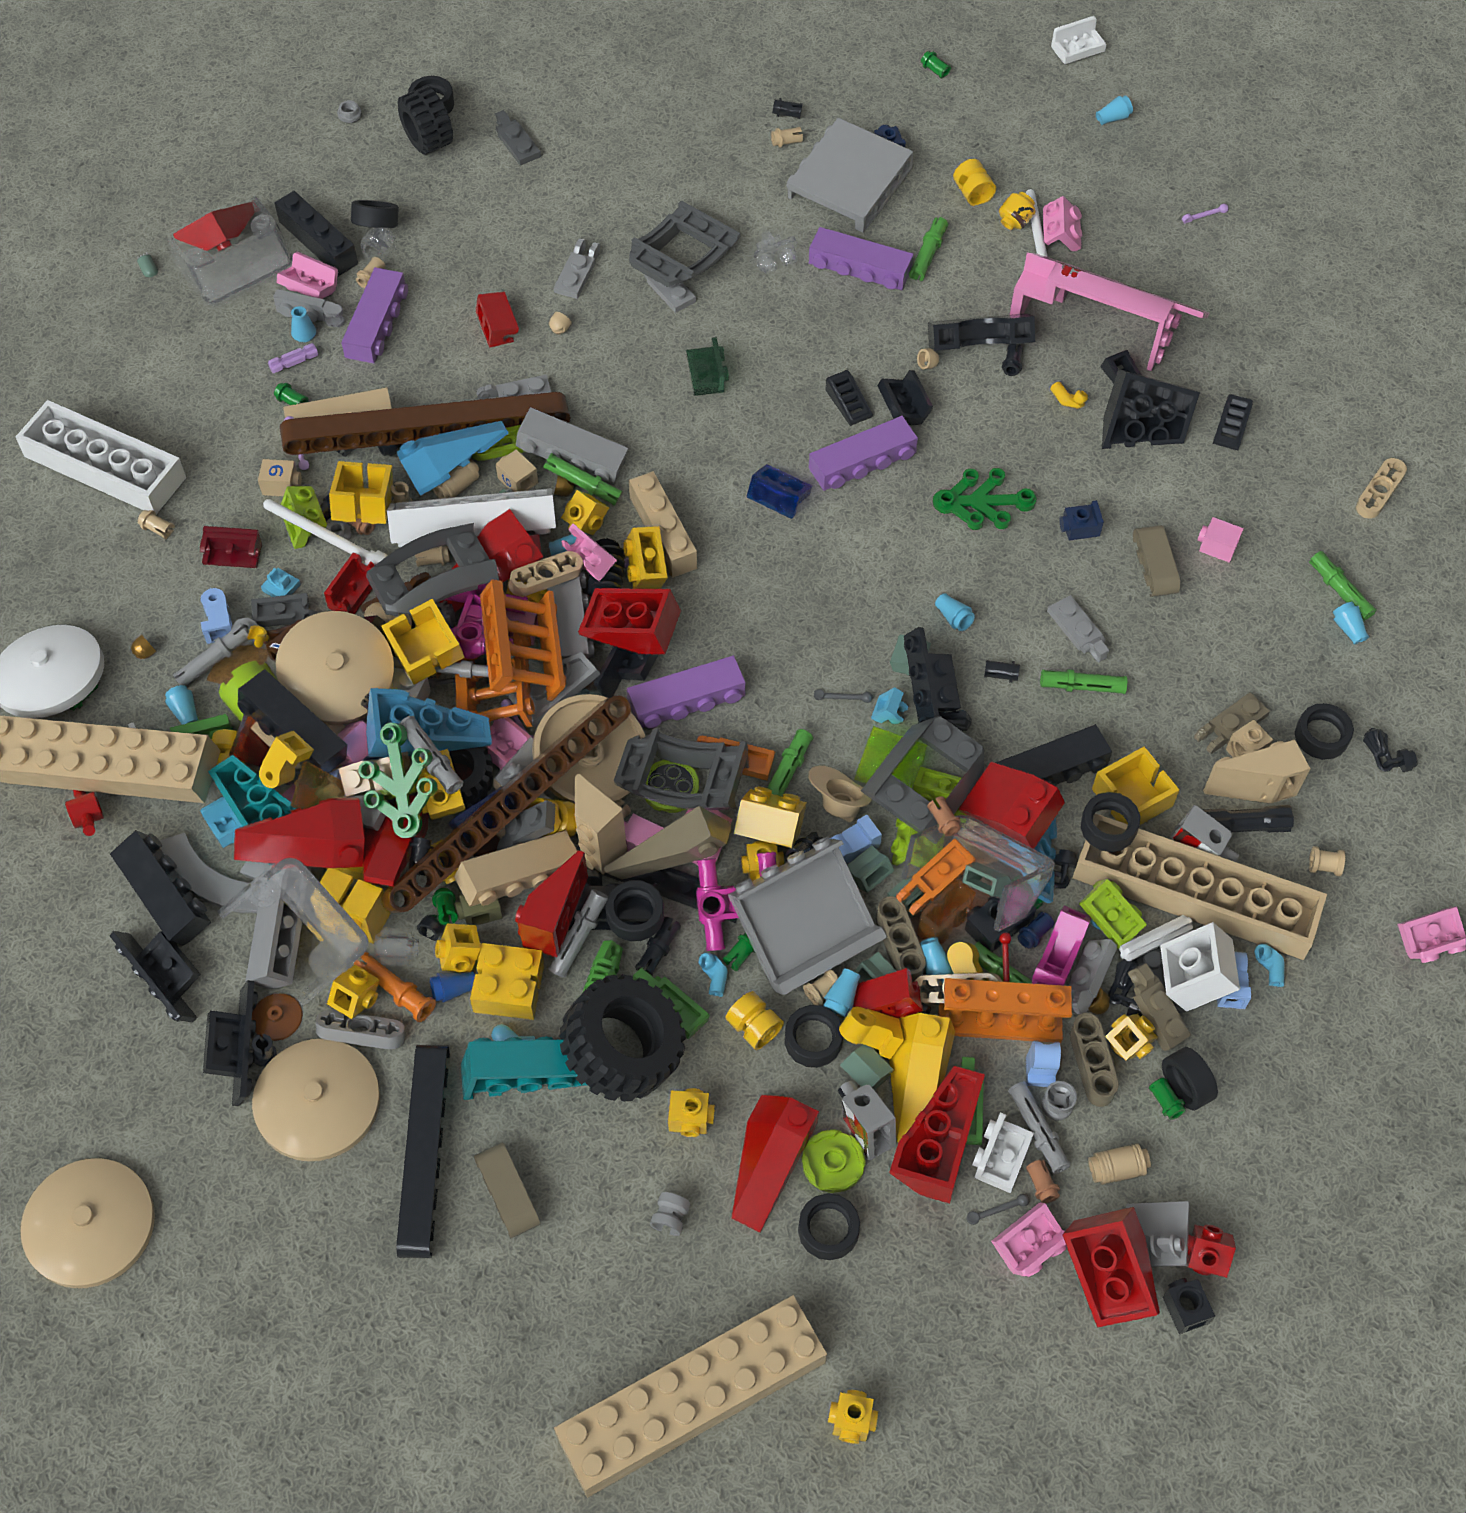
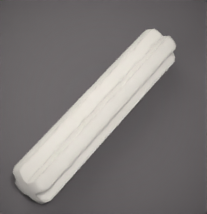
(1155, 937)

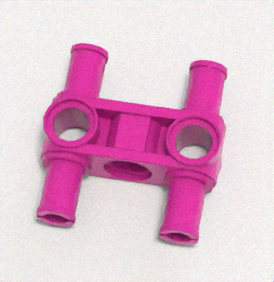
(470, 628)
(709, 887)

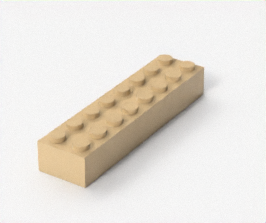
(106, 759)
(1206, 889)
(690, 1395)

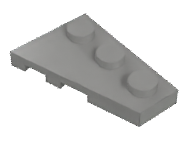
(578, 674)

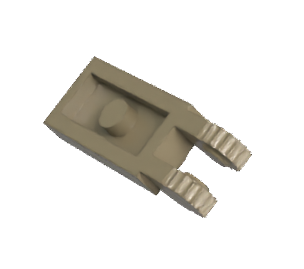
(1231, 720)

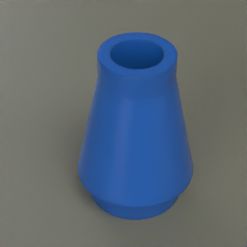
(450, 985)

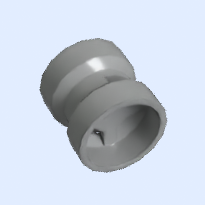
(1059, 1094)
(670, 1213)

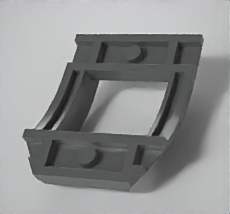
(648, 259)
(473, 570)
(724, 762)
(903, 800)

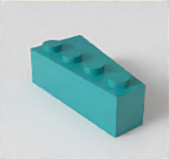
(247, 794)
(514, 1064)

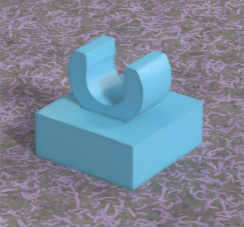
(280, 583)
(887, 707)

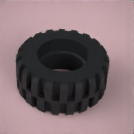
(598, 1061)

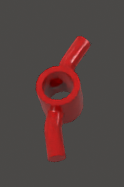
(84, 811)

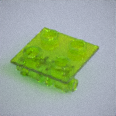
(877, 749)

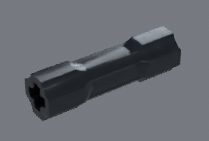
(1266, 819)

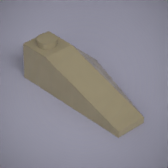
(684, 841)

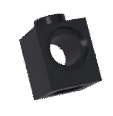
(1185, 1319)

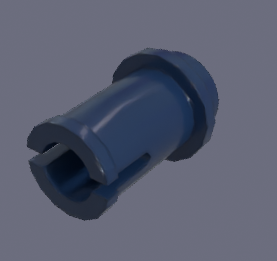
(1030, 935)

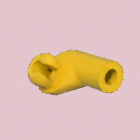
(1066, 399)

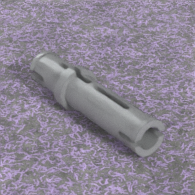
(216, 652)
(440, 763)
(578, 933)
(1045, 1139)

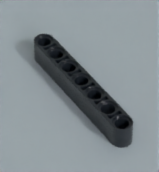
(421, 1152)

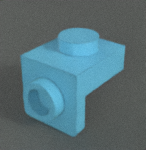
(221, 821)

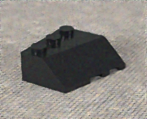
(1147, 411)

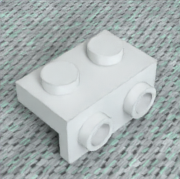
(1077, 40)
(1003, 1154)

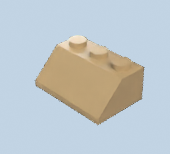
(598, 825)

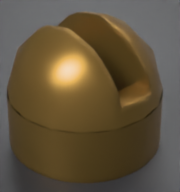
(563, 487)
(142, 648)
(1100, 1003)

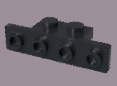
(623, 665)
(931, 677)
(163, 969)
(228, 1043)

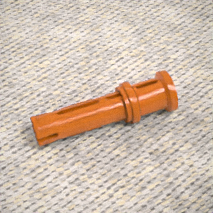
(404, 993)

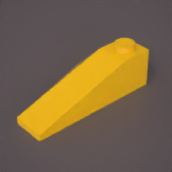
(919, 1065)

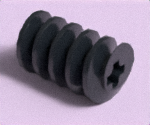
(614, 576)

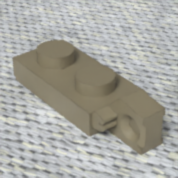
(1158, 1007)

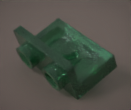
(706, 369)

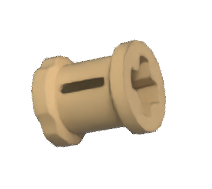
(1327, 861)
(817, 990)

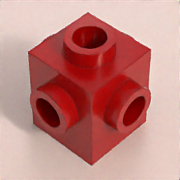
(1210, 1250)

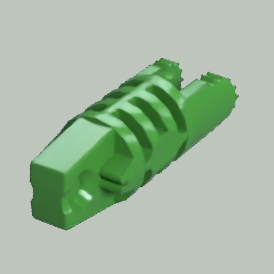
(605, 962)

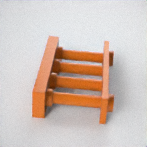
(500, 649)
(468, 696)
(1006, 1009)

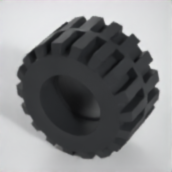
(425, 120)
(480, 779)

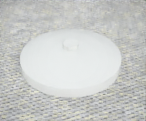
(49, 671)

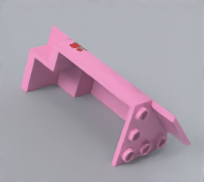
(1051, 280)

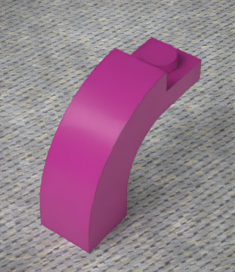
(1062, 947)

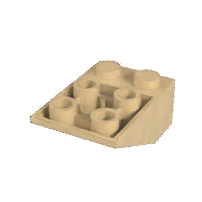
(1260, 774)

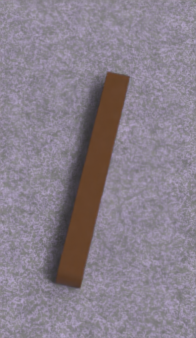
(410, 423)
(496, 807)

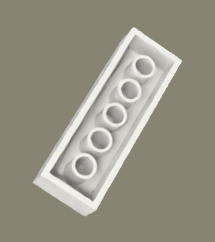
(101, 457)
(417, 518)

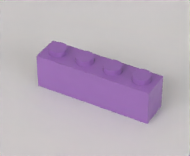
(860, 258)
(374, 315)
(863, 453)
(686, 692)

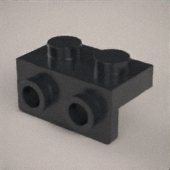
(906, 398)

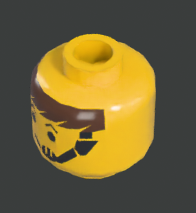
(1017, 211)

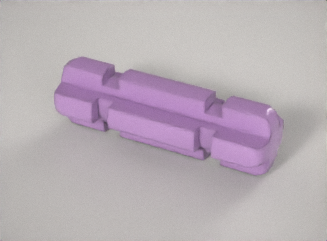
(293, 358)

